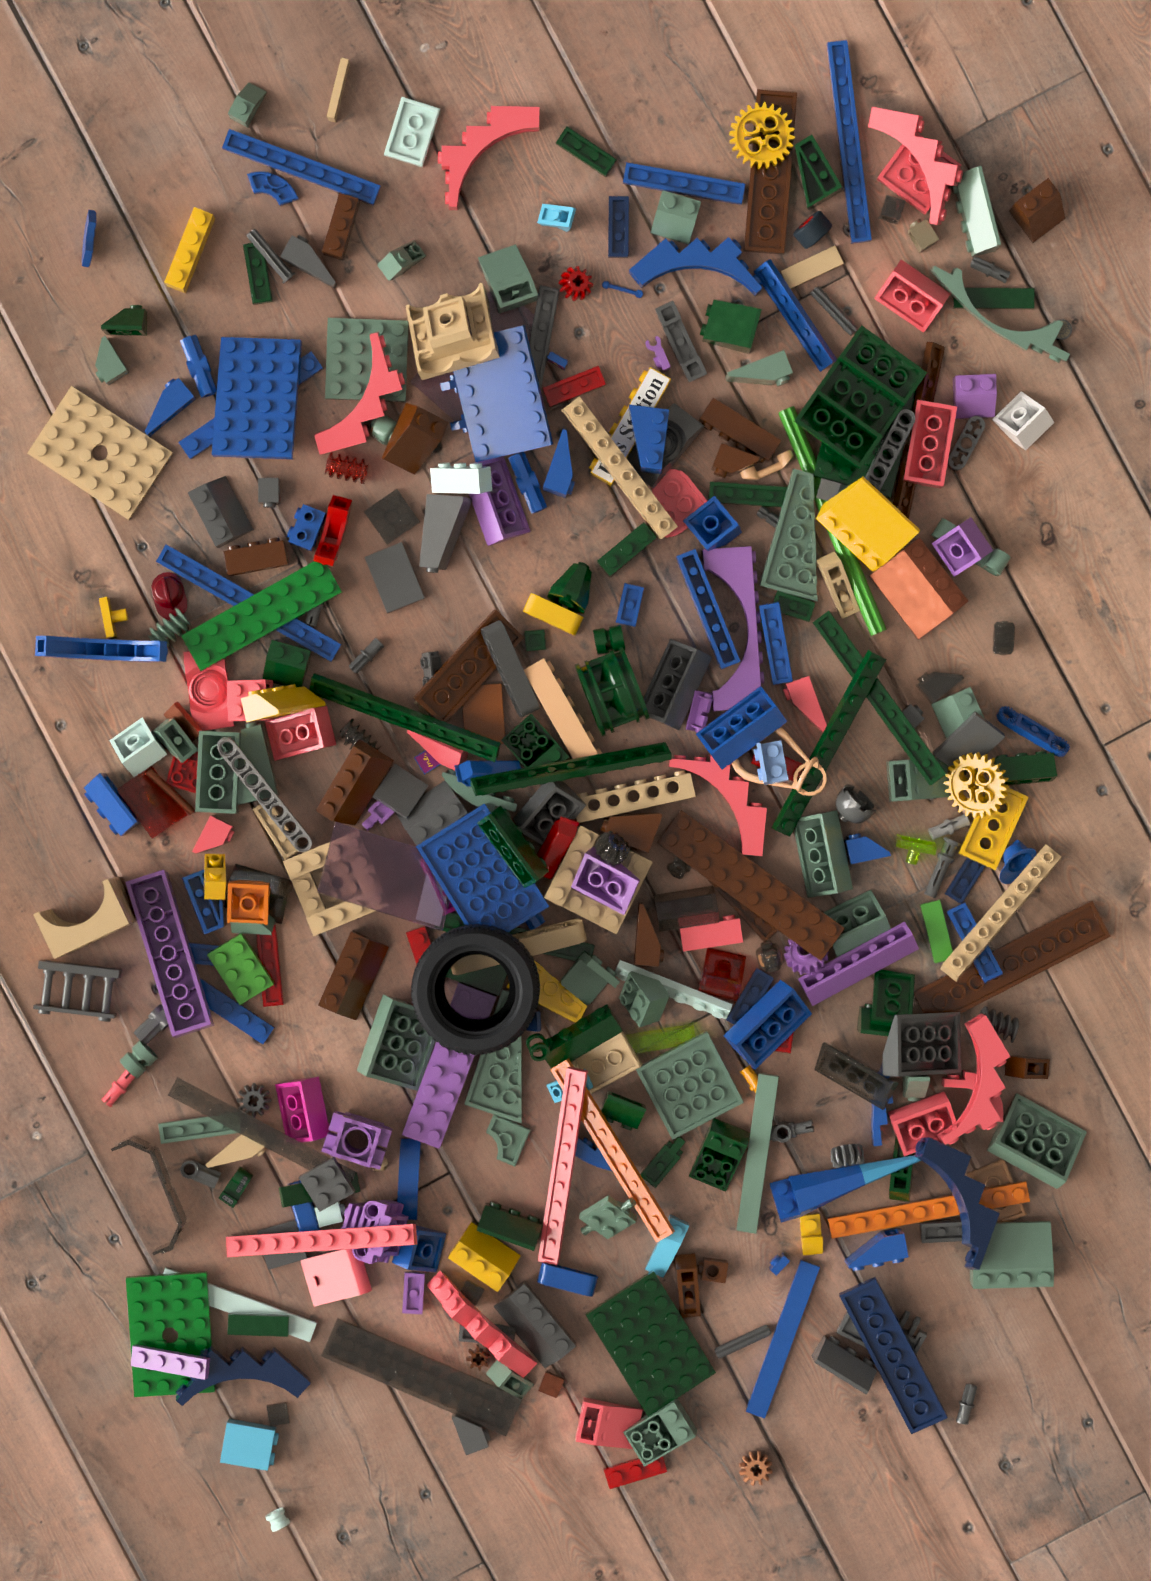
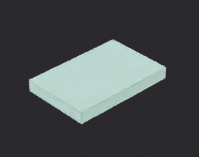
(412, 132)

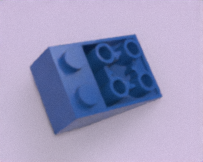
(883, 1247)

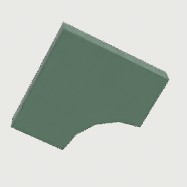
(509, 1138)

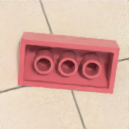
(930, 444)

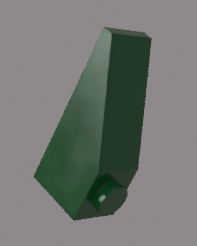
(902, 1179)

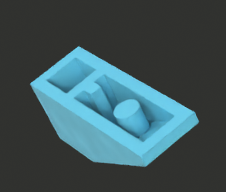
(667, 1248)

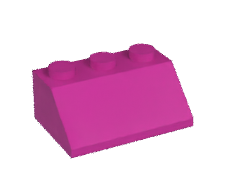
(303, 1109)

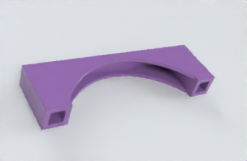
(735, 569)

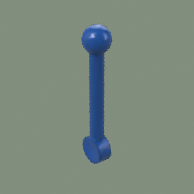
(638, 294)

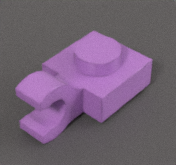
(660, 360)
(379, 813)

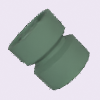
(137, 1061)

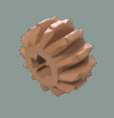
(755, 1460)

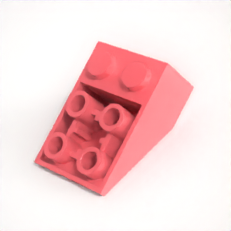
(604, 1423)

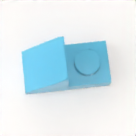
(556, 216)

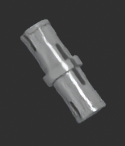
(948, 827)

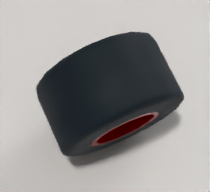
(812, 229)

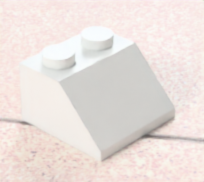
(1023, 420)

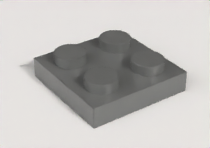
(326, 1184)

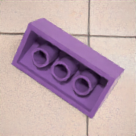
(499, 509)

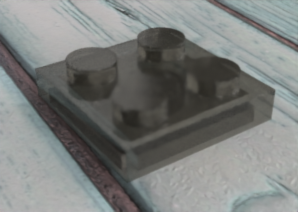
(392, 516)

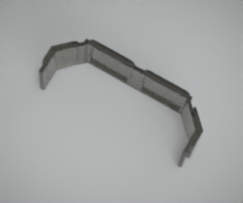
(165, 1178)

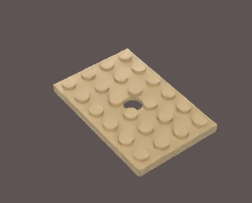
(131, 461)

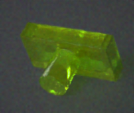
(914, 847)

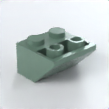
(643, 998)

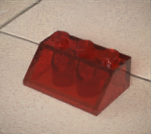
(151, 804)

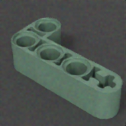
(993, 562)

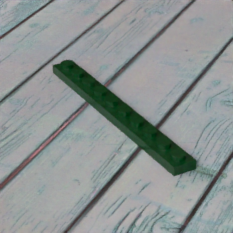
(881, 701)
(405, 717)
(830, 740)
(570, 769)

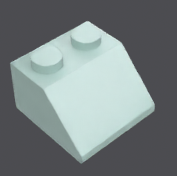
(138, 747)

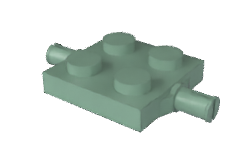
(608, 1217)

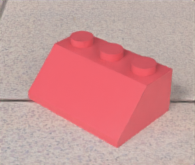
(912, 296)
(921, 1120)

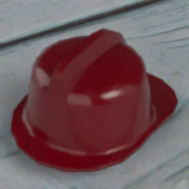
(168, 594)

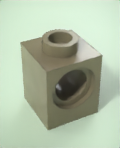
(922, 235)

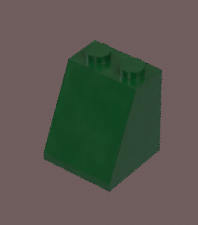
(730, 325)

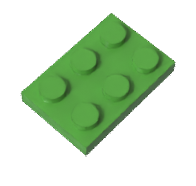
(240, 968)

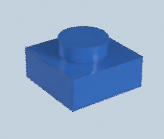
(778, 1263)

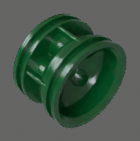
(612, 691)

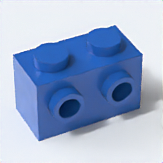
(307, 527)

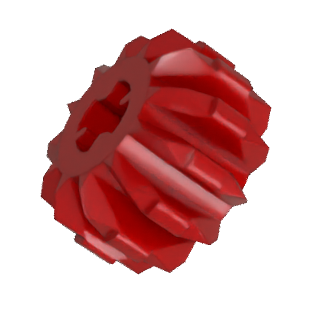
(581, 279)

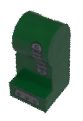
(236, 1187)

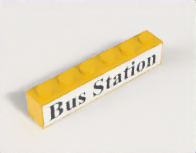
(648, 394)

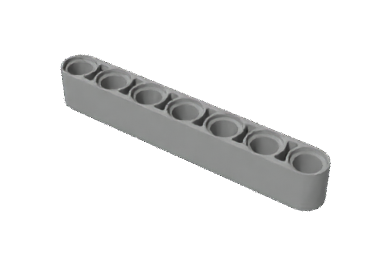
(267, 804)

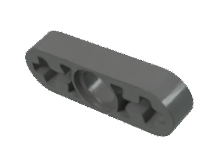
(977, 432)

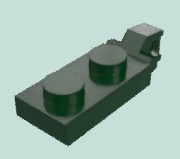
(663, 1162)

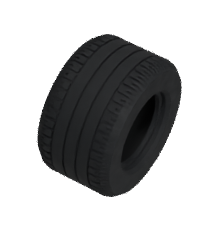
(468, 1034)

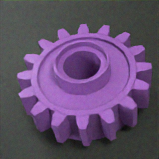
(802, 963)

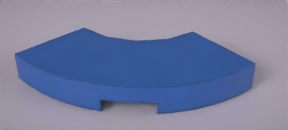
(272, 185)
(88, 240)

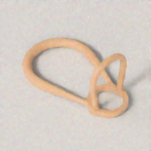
(814, 762)

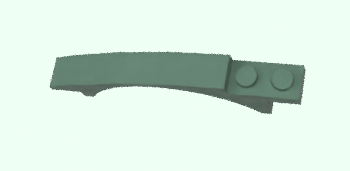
(1040, 339)

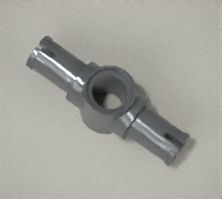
(793, 1128)

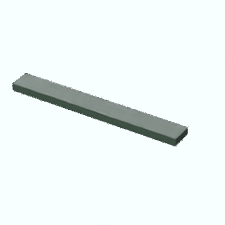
(757, 1152)

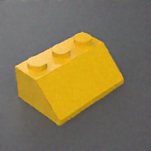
(484, 1257)

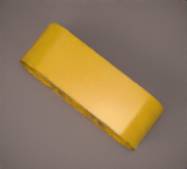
(553, 614)

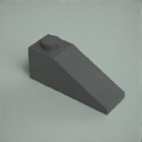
(302, 256)

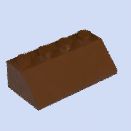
(354, 784)
(353, 975)

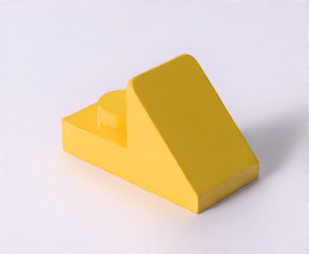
(811, 1234)

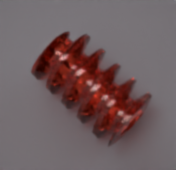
(346, 468)

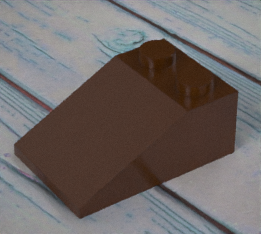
(414, 438)
(647, 947)

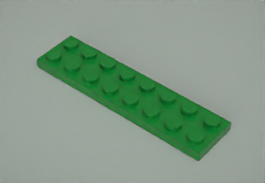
(261, 614)

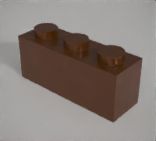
(341, 226)
(256, 557)

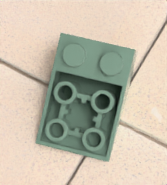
(508, 279)
(907, 782)
(661, 1432)

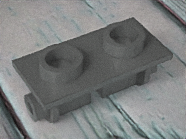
(429, 663)

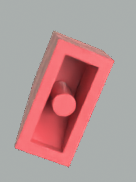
(214, 834)

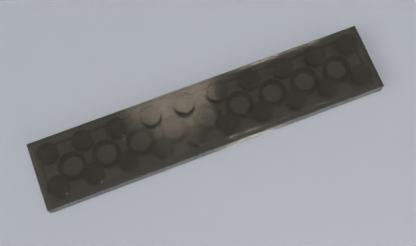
(421, 1377)

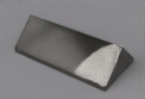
(855, 1075)

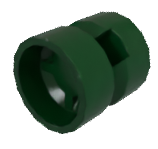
(608, 639)

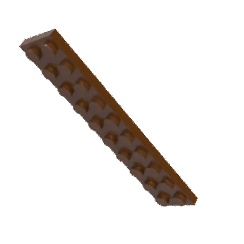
(751, 885)
(1018, 961)

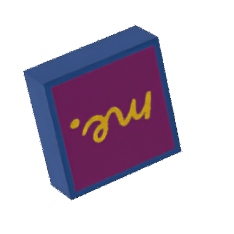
(557, 360)
(426, 762)

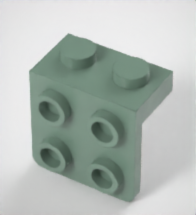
(588, 978)

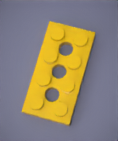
(999, 839)

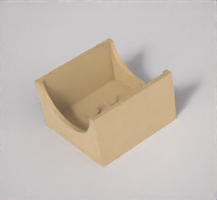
(112, 916)

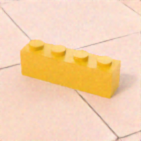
(189, 250)

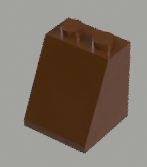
(1039, 210)
(636, 829)

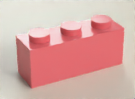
(712, 935)

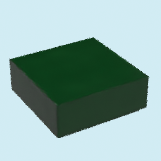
(535, 640)

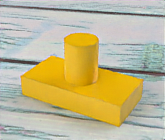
(111, 617)

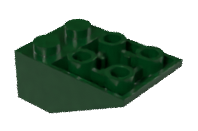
(533, 744)
(719, 1154)

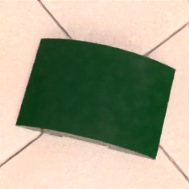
(860, 397)

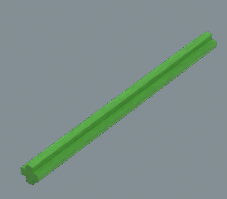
(850, 562)

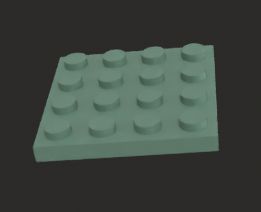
(351, 356)
(689, 1085)

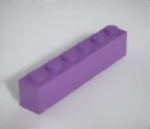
(859, 963)

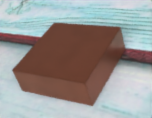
(551, 1384)

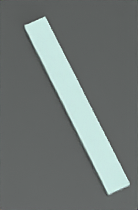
(240, 1304)

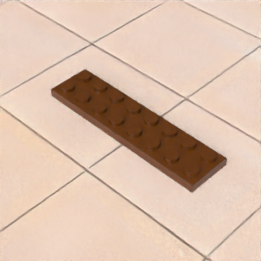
(770, 187)

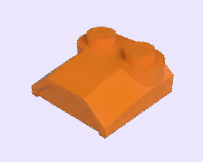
(248, 901)

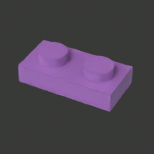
(413, 1293)

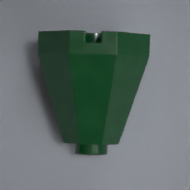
(572, 588)

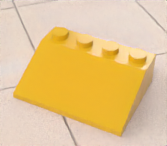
(867, 523)

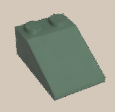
(766, 371)

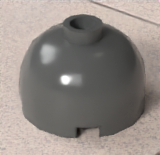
(853, 806)

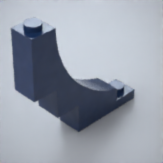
(976, 1220)

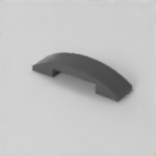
(680, 341)

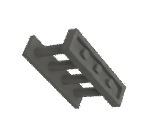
(89, 973)

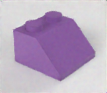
(975, 395)
(962, 547)

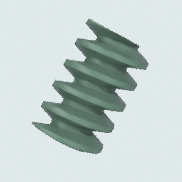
(170, 628)

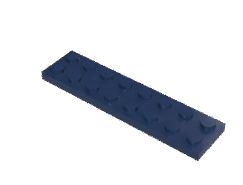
(893, 1355)

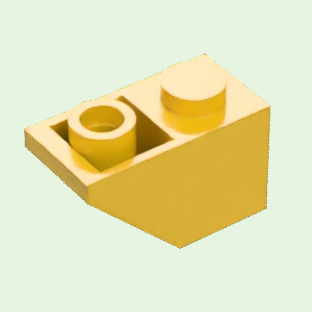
(214, 876)

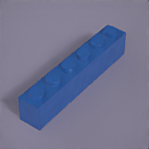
(707, 609)

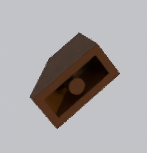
(1027, 1067)

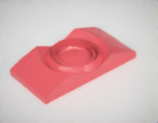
(207, 694)

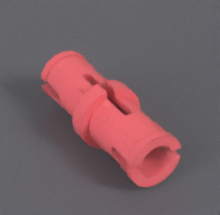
(118, 1088)

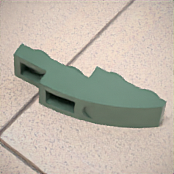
(468, 794)

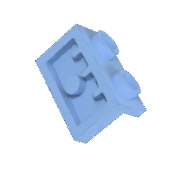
(772, 762)

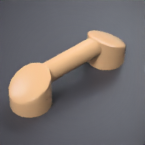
(751, 473)

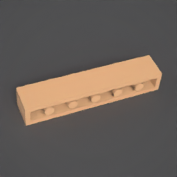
(560, 710)

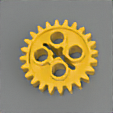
(757, 117)
(993, 787)

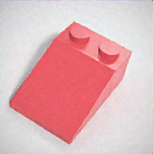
(300, 733)

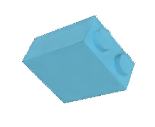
(249, 1444)

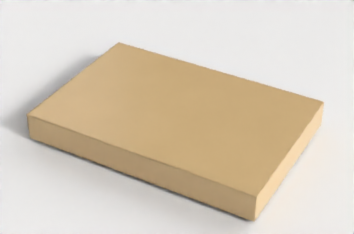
(608, 1061)

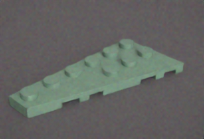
(792, 552)
(498, 1079)

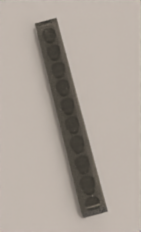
(250, 1126)

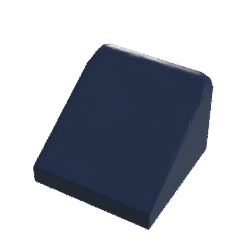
(535, 1025)

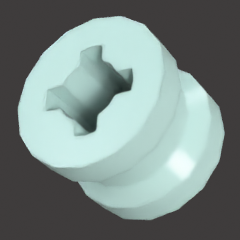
(277, 1519)

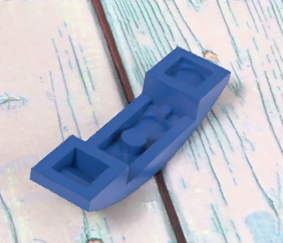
(409, 1176)

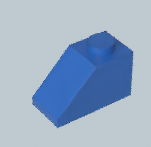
(863, 849)

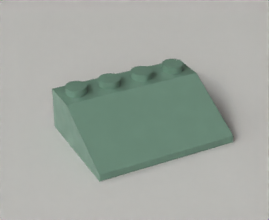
(396, 1045)
(1037, 1141)
(1017, 1257)

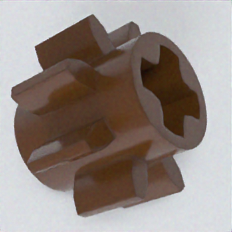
(482, 1352)

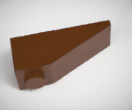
(688, 1285)

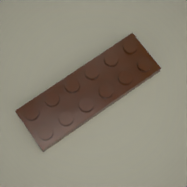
(462, 672)

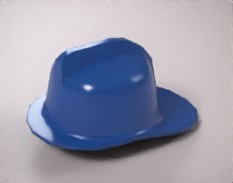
(1016, 860)

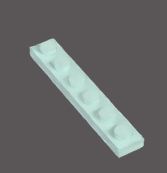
(679, 992)

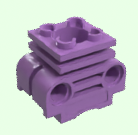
(338, 1144)
(371, 1215)

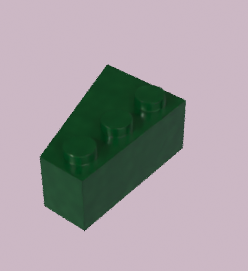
(816, 173)

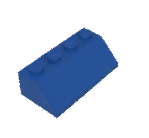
(741, 727)
(768, 1024)

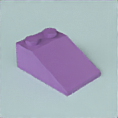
(605, 883)

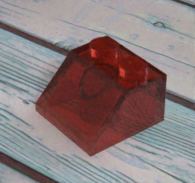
(722, 974)

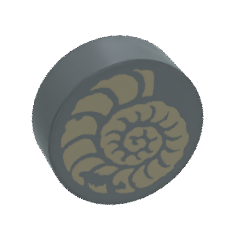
(1065, 330)

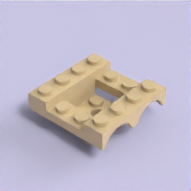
(450, 346)
(337, 911)
(596, 912)

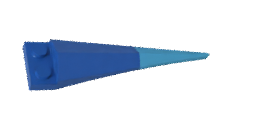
(809, 1191)

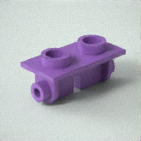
(699, 709)

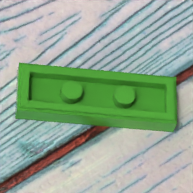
(936, 930)

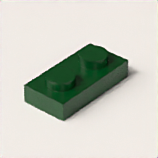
(794, 606)

